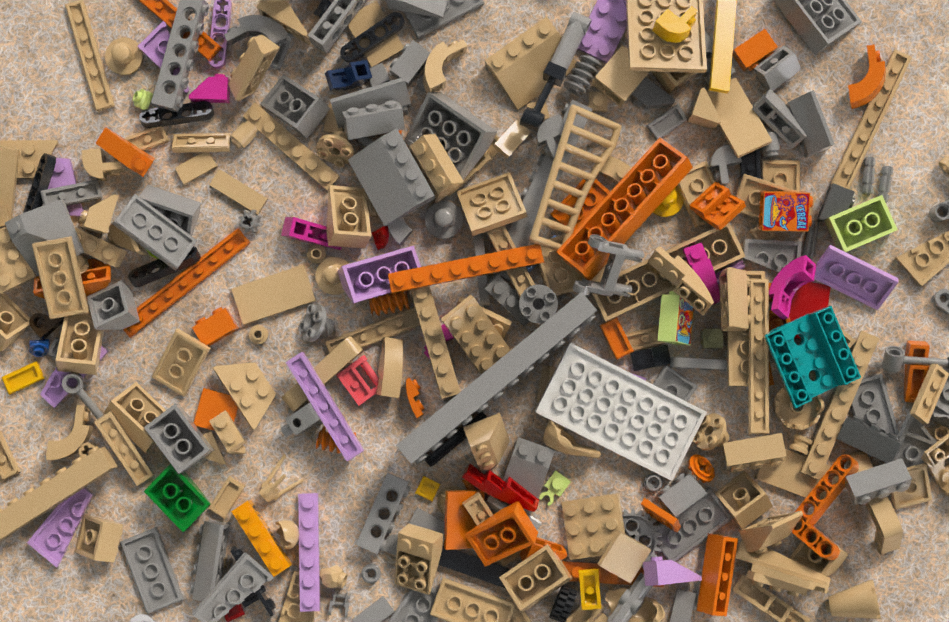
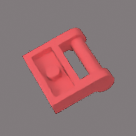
(355, 383)

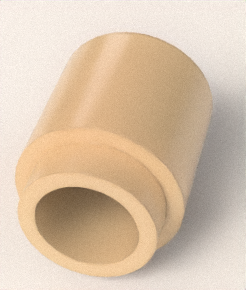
(244, 134)

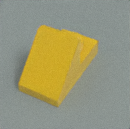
(590, 589)

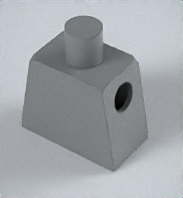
(308, 419)

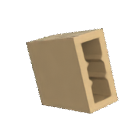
(616, 79)

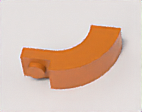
(872, 83)

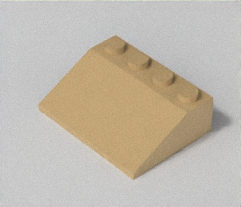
(522, 62)

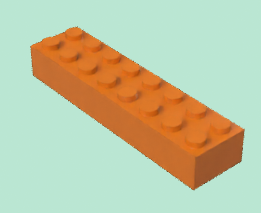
(626, 207)

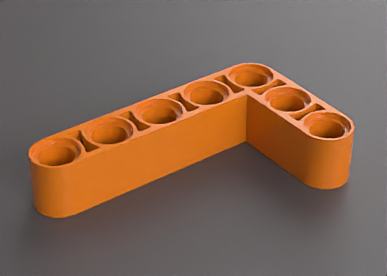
(821, 506)

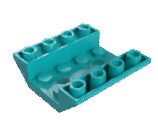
(820, 350)

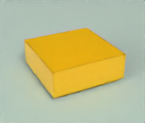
(427, 488)

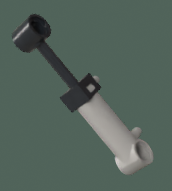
(557, 67)

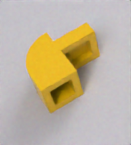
(673, 28)

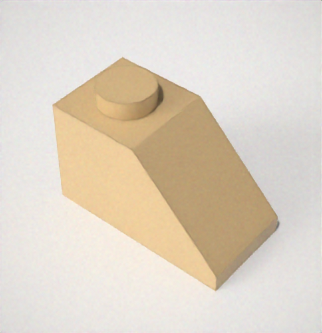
(614, 169)

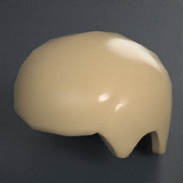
(288, 534)

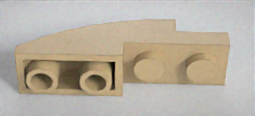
(687, 282)

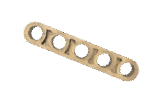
(326, 370)

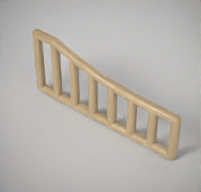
(589, 177)

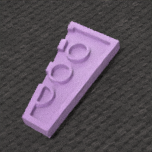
(53, 390)
(58, 529)

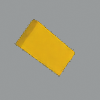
(23, 377)

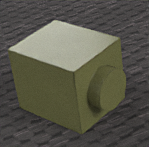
(711, 338)

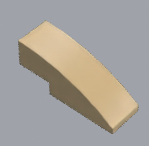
(390, 368)

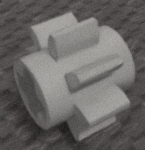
(247, 217)

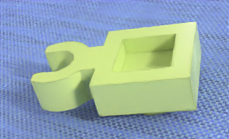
(556, 485)

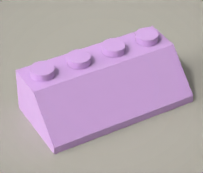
(370, 276)

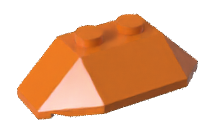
(94, 279)

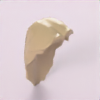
(560, 440)
(649, 612)

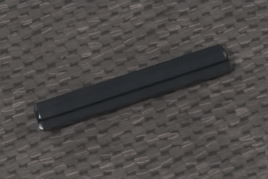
(451, 443)

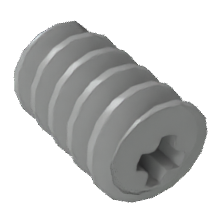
(581, 74)

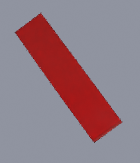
(506, 491)

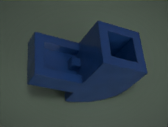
(350, 77)

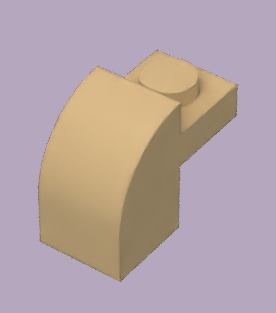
(95, 164)

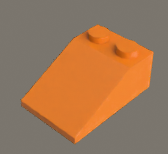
(502, 534)

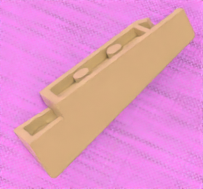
(784, 569)

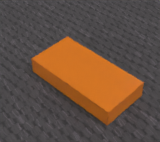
(616, 338)

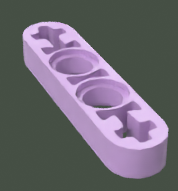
(217, 31)

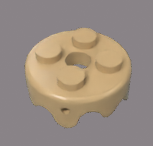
(794, 419)

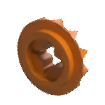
(697, 462)

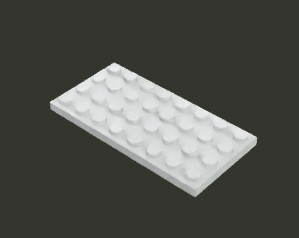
(620, 411)

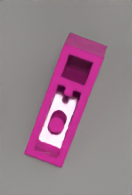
(306, 232)

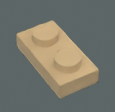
(227, 431)

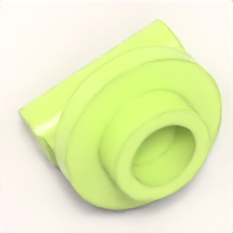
(142, 99)

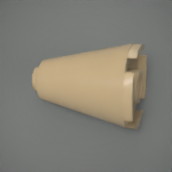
(855, 602)

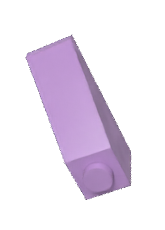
(667, 572)

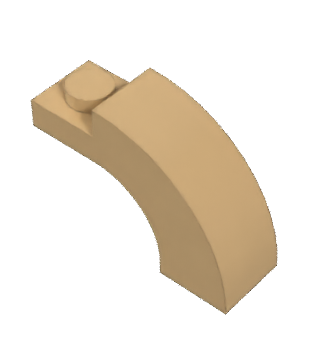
(433, 76)
(80, 434)

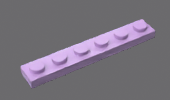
(325, 406)
(309, 552)

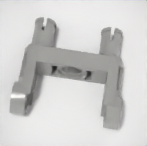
(608, 284)

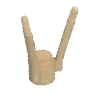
(269, 489)

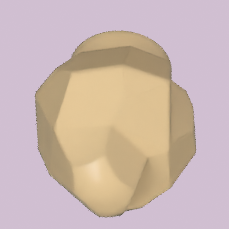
(333, 577)

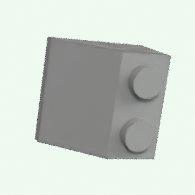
(113, 307)
(681, 494)

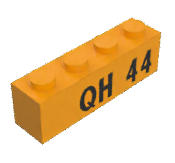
(261, 538)

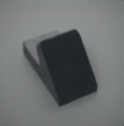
(650, 357)

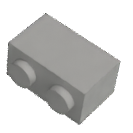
(410, 62)
(777, 68)

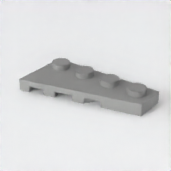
(238, 583)

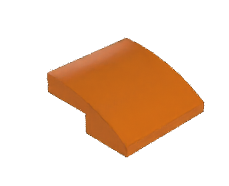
(717, 206)

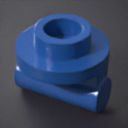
(39, 347)

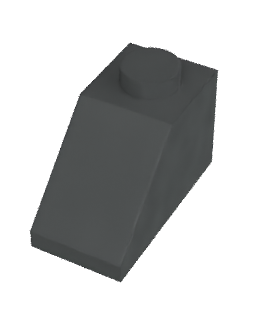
(650, 96)
(836, 201)

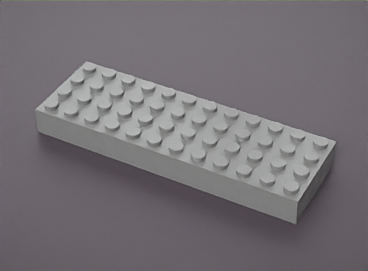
(501, 374)

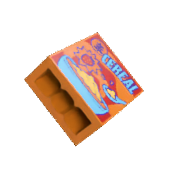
(785, 211)

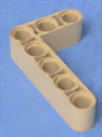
(888, 527)

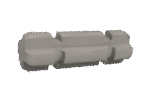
(868, 175)
(885, 182)

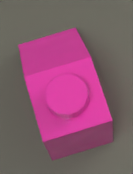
(213, 90)

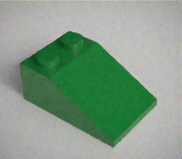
(178, 497)

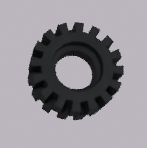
(563, 604)

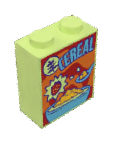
(675, 320)

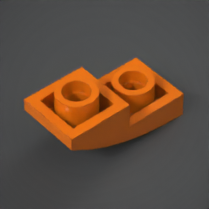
(412, 391)

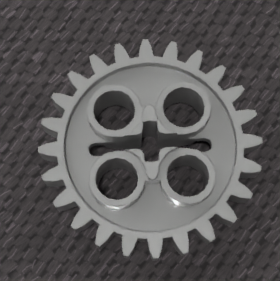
(644, 529)

